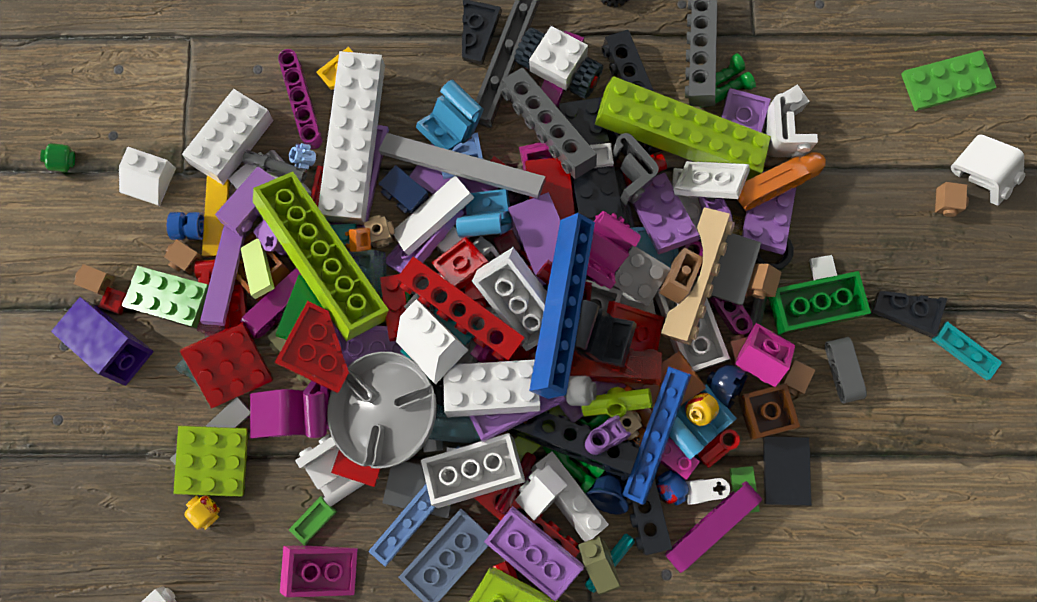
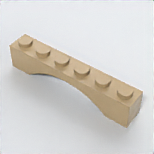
(683, 319)

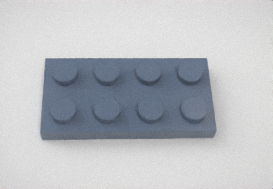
(445, 558)

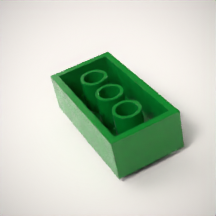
(819, 303)

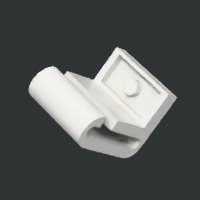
(782, 131)
(992, 166)
(319, 465)

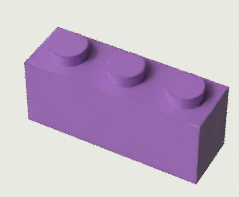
(239, 211)

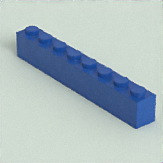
(562, 307)

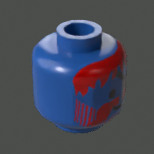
(672, 487)

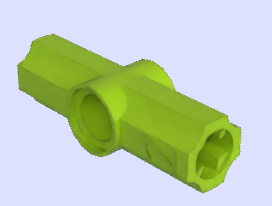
(618, 402)

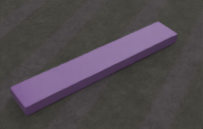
(223, 278)

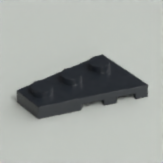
(478, 29)
(913, 312)

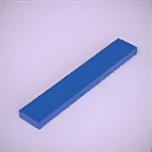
(656, 435)

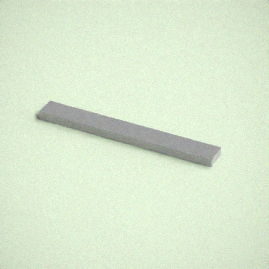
(462, 165)

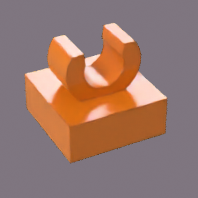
(359, 239)

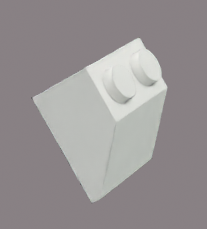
(144, 176)

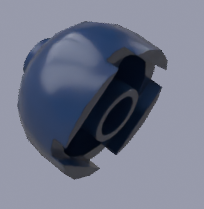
(727, 383)

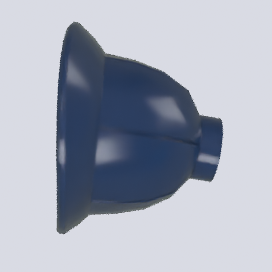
(607, 494)

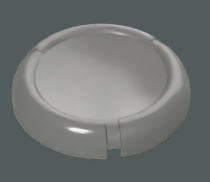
(382, 410)

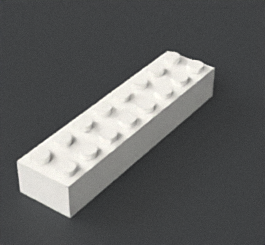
(351, 138)

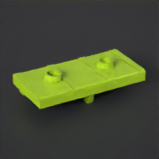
(504, 588)

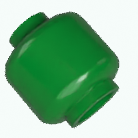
(58, 157)

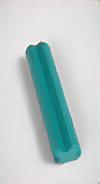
(617, 554)

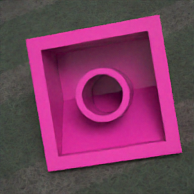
(765, 355)

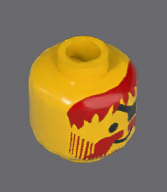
(702, 409)
(202, 512)

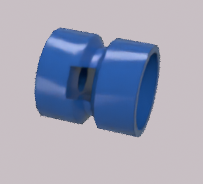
(182, 225)

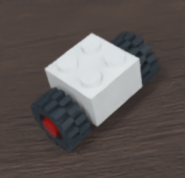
(558, 60)

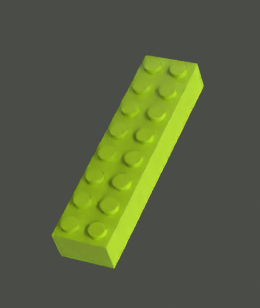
(680, 127)
(319, 255)

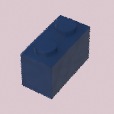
(403, 191)

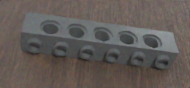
(702, 16)
(559, 133)

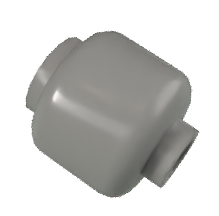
(580, 391)

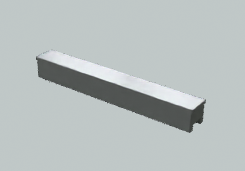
(503, 59)

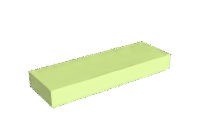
(257, 268)

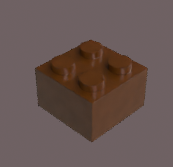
(768, 411)

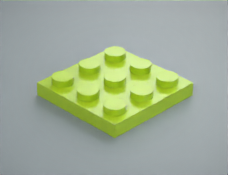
(211, 461)

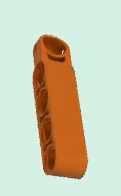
(780, 179)

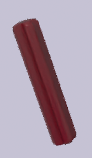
(510, 492)

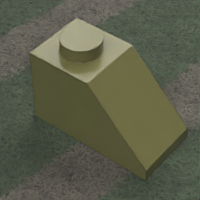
(599, 565)

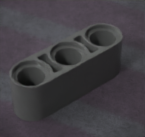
(845, 370)

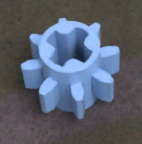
(302, 156)

